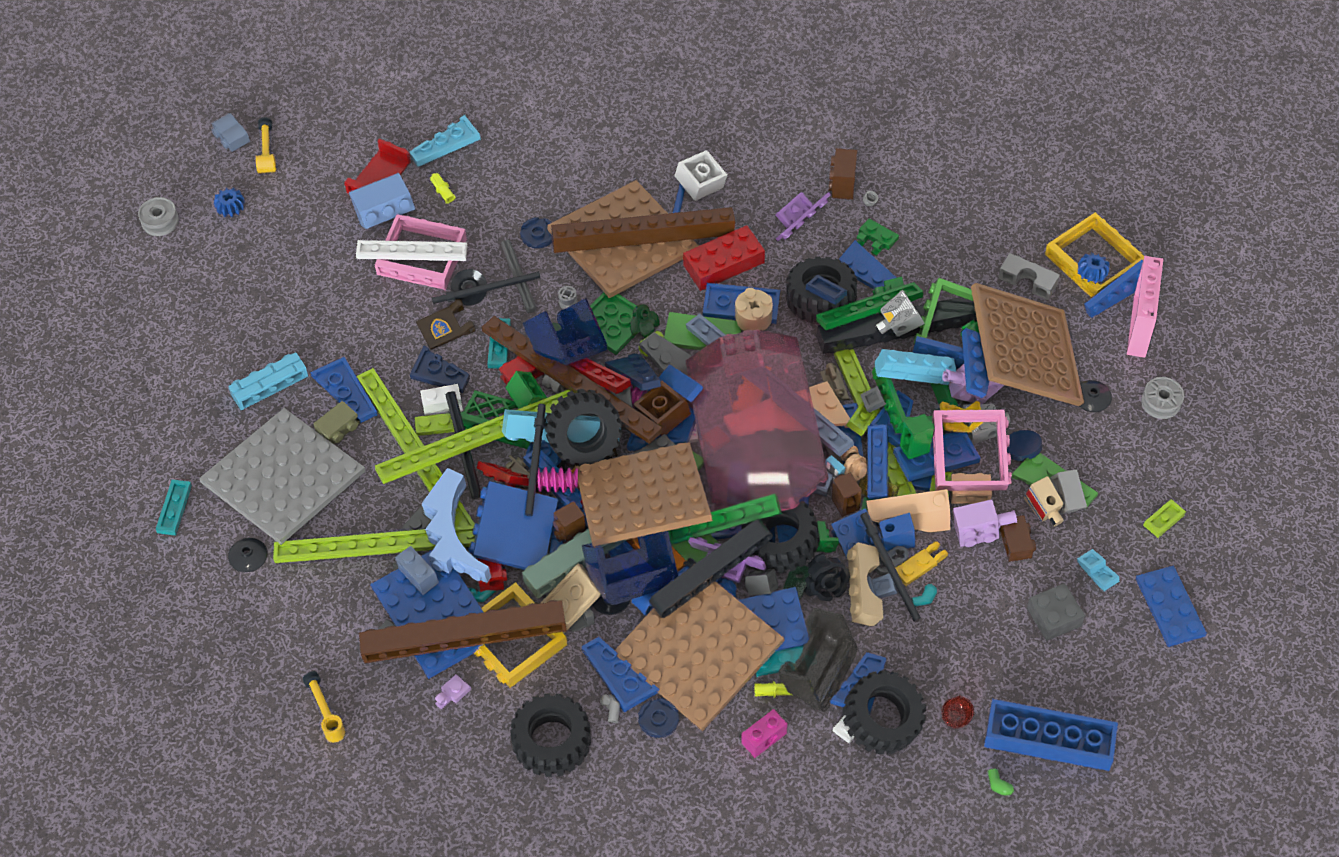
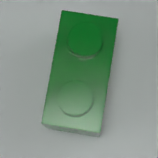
(524, 389)
(916, 436)

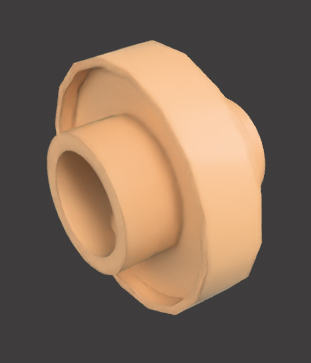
(857, 466)

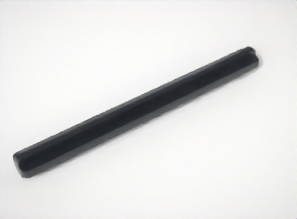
(466, 456)

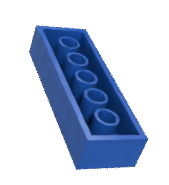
(1051, 734)

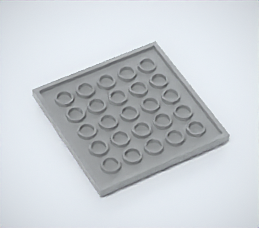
(282, 475)

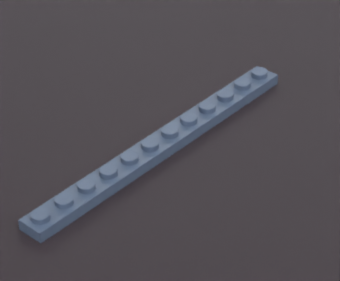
(828, 432)

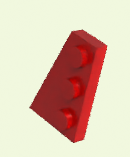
(503, 474)

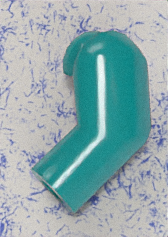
(481, 596)
(927, 596)

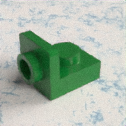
(826, 544)

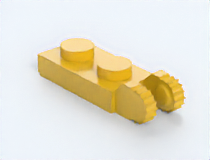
(920, 563)

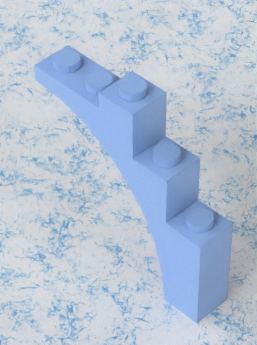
(441, 508)

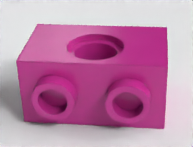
(764, 733)

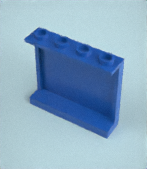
(505, 531)

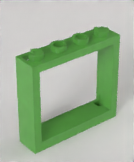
(930, 304)

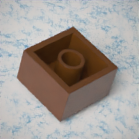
(843, 173)
(663, 407)

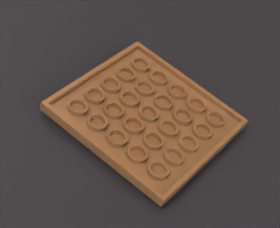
(624, 266)
(1026, 345)
(642, 494)
(700, 652)

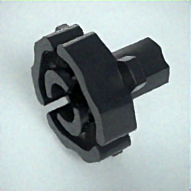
(826, 576)

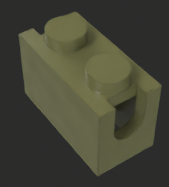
(337, 423)

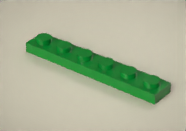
(865, 307)
(729, 518)

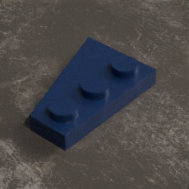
(436, 371)

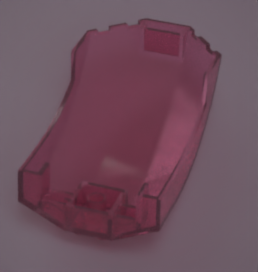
(756, 419)

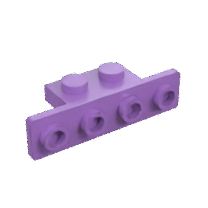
(795, 211)
(737, 572)

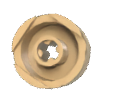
(753, 310)

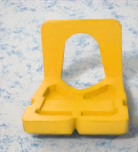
(960, 426)

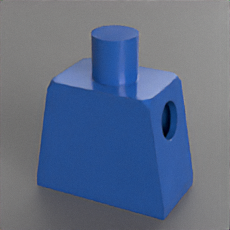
(897, 532)

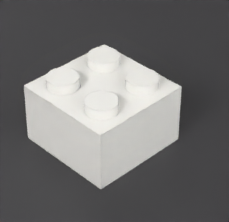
(700, 175)

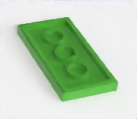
(682, 338)

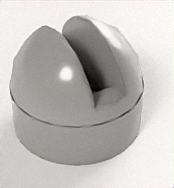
(870, 198)

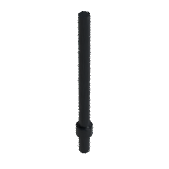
(450, 296)
(539, 424)
(872, 532)

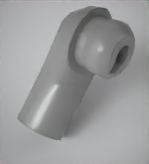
(613, 707)

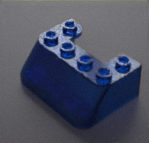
(574, 342)
(634, 571)

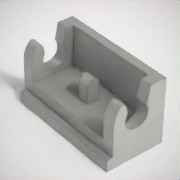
(1070, 491)

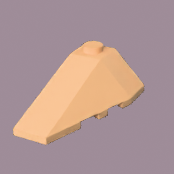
(928, 510)

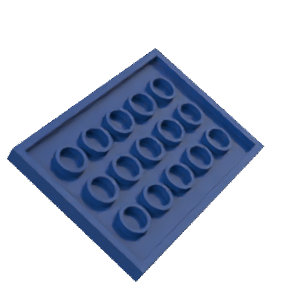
(408, 605)

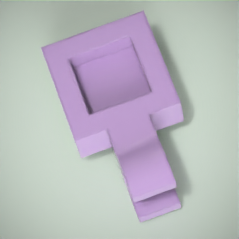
(452, 690)

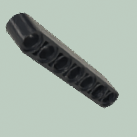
(710, 568)

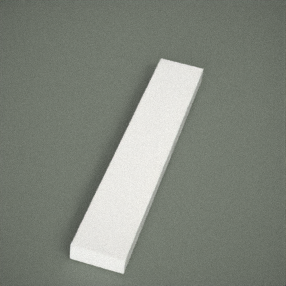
(411, 250)

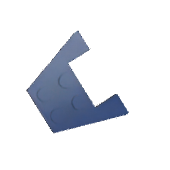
(680, 434)

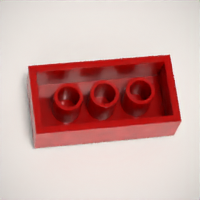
(724, 257)

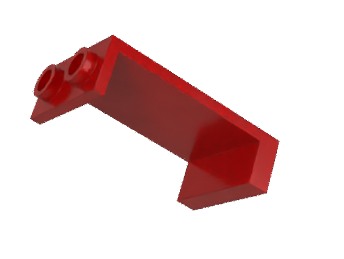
(386, 162)

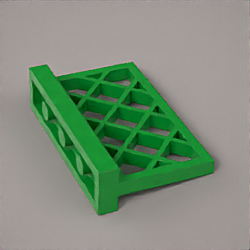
(470, 420)

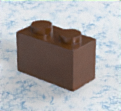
(846, 494)
(568, 522)
(1018, 540)

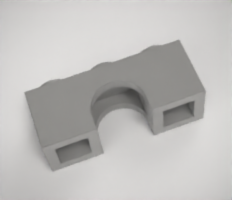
(1016, 268)

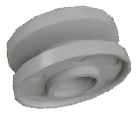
(158, 216)
(1171, 400)

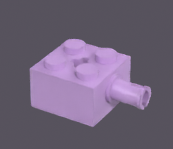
(958, 386)
(980, 523)

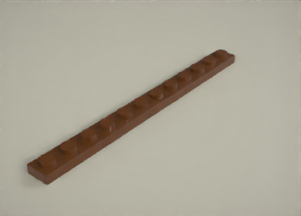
(569, 377)

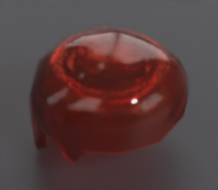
(957, 707)

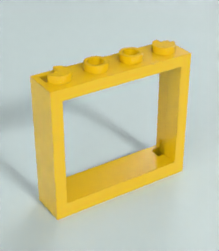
(1070, 267)
(546, 652)

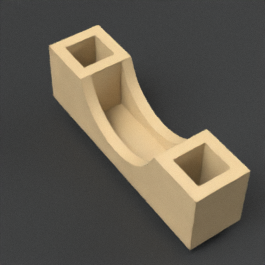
(865, 606)

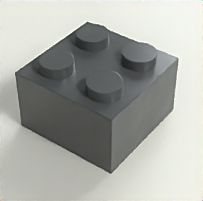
(1055, 612)

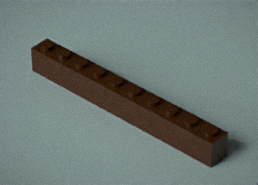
(642, 230)
(462, 631)

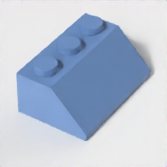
(381, 201)

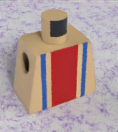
(1045, 501)

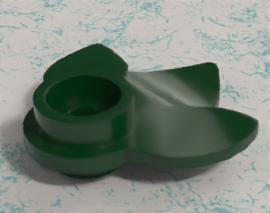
(644, 321)

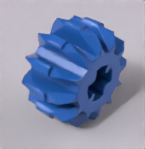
(229, 202)
(1093, 268)

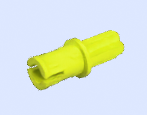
(442, 188)
(770, 689)

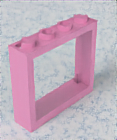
(414, 274)
(1145, 303)
(1003, 442)

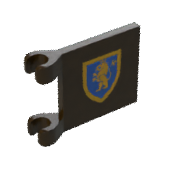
(443, 327)

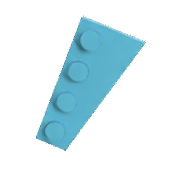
(452, 139)

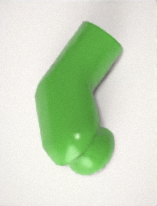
(998, 785)

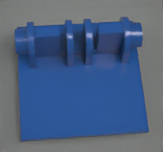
(851, 531)

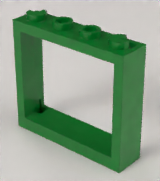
(893, 403)

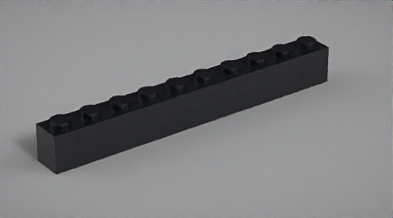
(864, 332)

